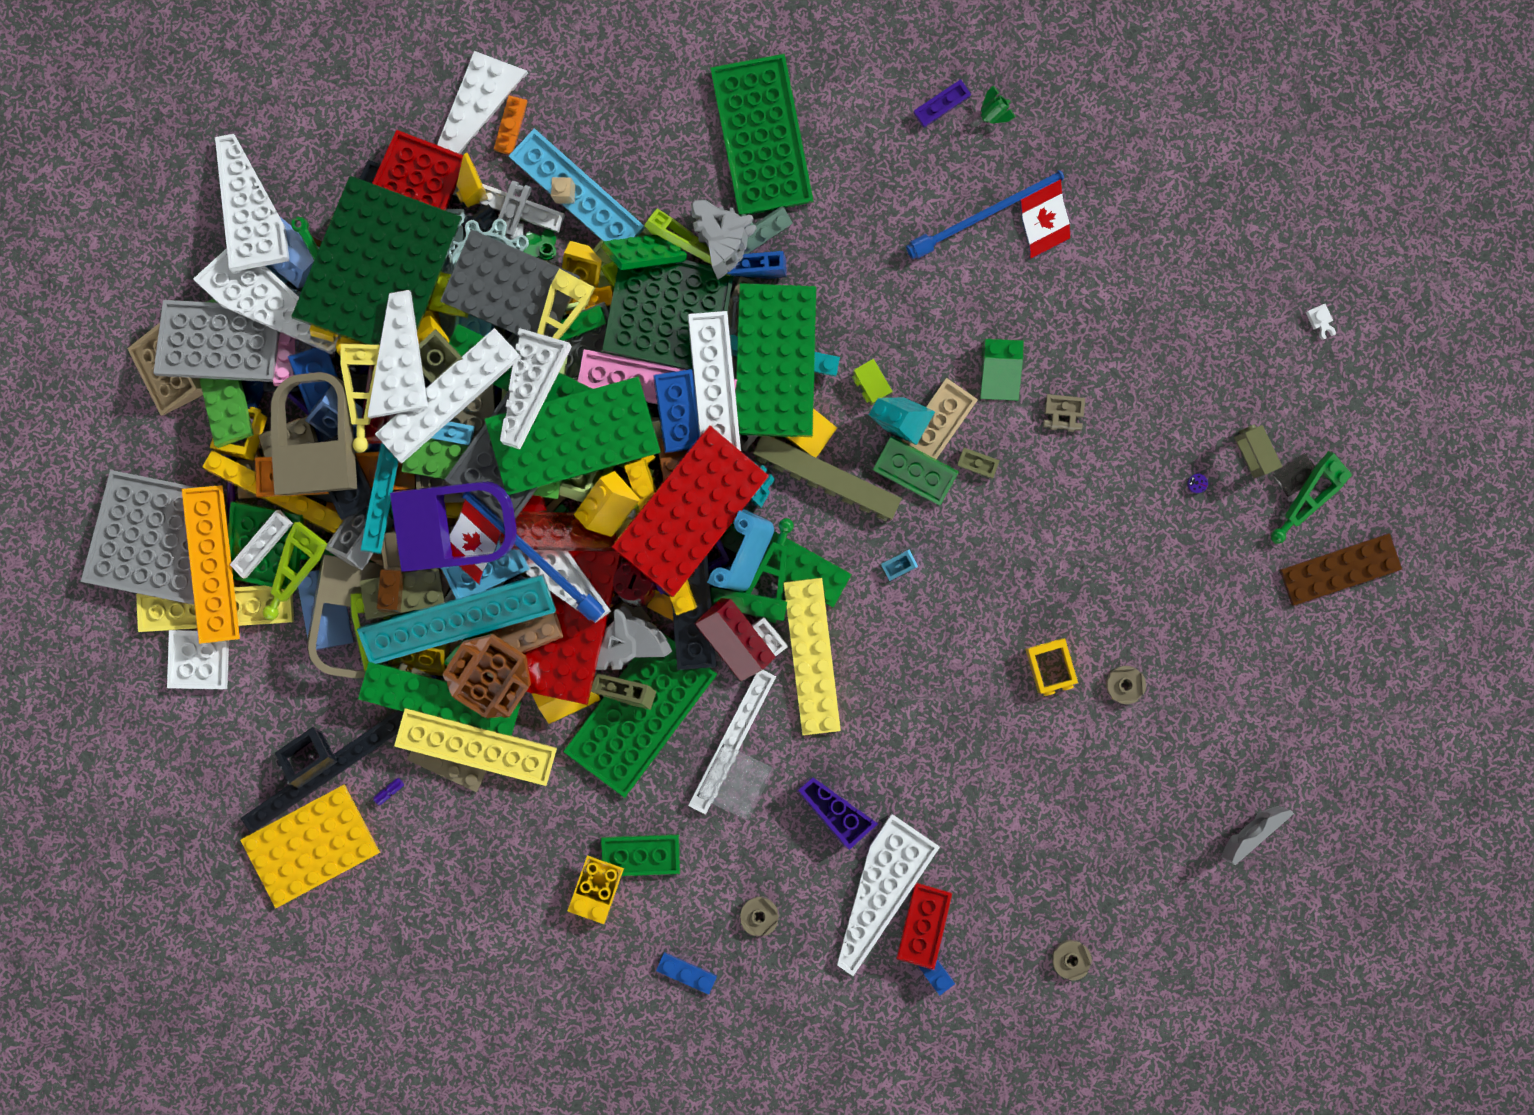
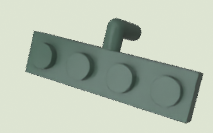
(767, 228)

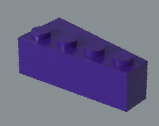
(838, 815)

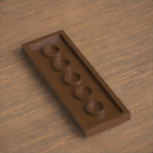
(1340, 569)

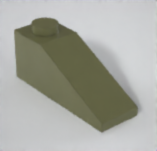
(624, 691)

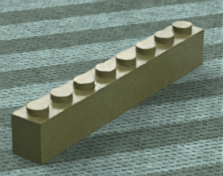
(827, 477)

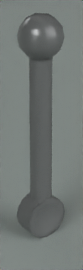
(732, 331)

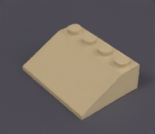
(165, 391)

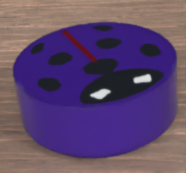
(1197, 483)

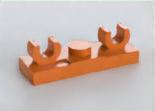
(510, 125)

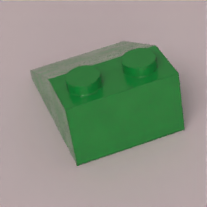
(1001, 369)

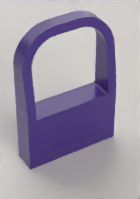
(424, 530)

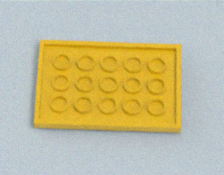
(310, 846)

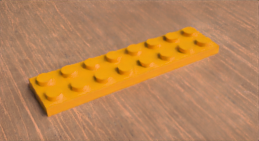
(210, 564)

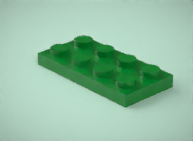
(642, 251)
(915, 470)
(643, 854)

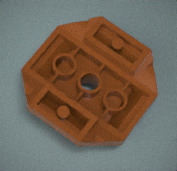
(484, 694)

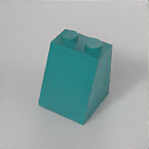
(902, 417)

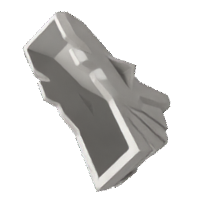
(723, 232)
(636, 637)

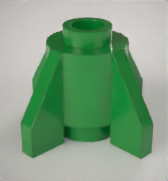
(995, 108)

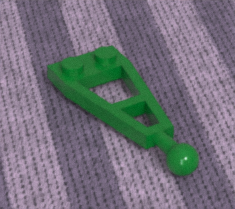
(1334, 472)
(785, 526)

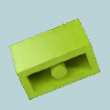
(871, 381)

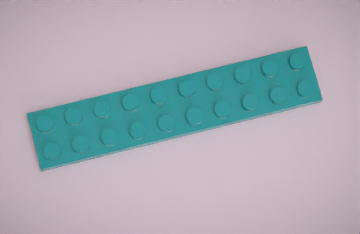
(457, 619)

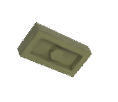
(978, 463)

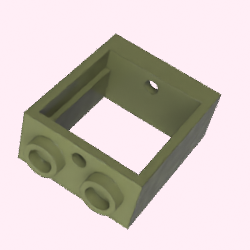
(1257, 450)

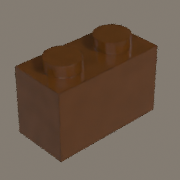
(390, 591)

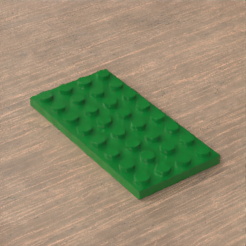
(761, 134)
(776, 360)
(577, 436)
(625, 739)

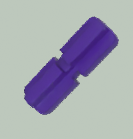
(386, 793)

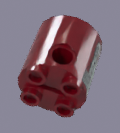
(633, 586)

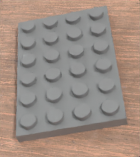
(213, 343)

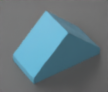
(899, 565)

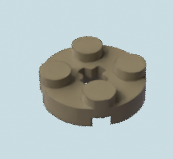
(1133, 692)
(747, 916)
(1061, 955)

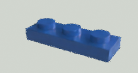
(686, 973)

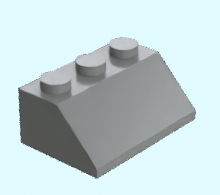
(348, 540)

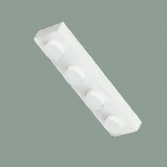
(261, 544)

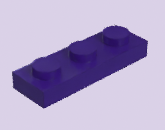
(942, 103)

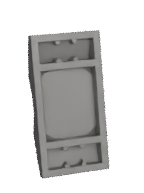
(1254, 833)

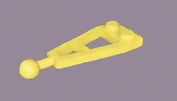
(572, 287)
(358, 355)

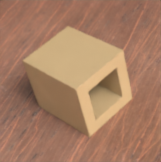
(563, 190)

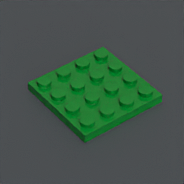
(244, 523)

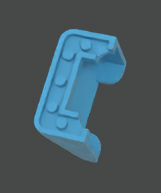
(750, 554)

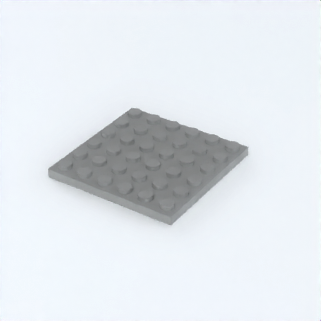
(141, 539)

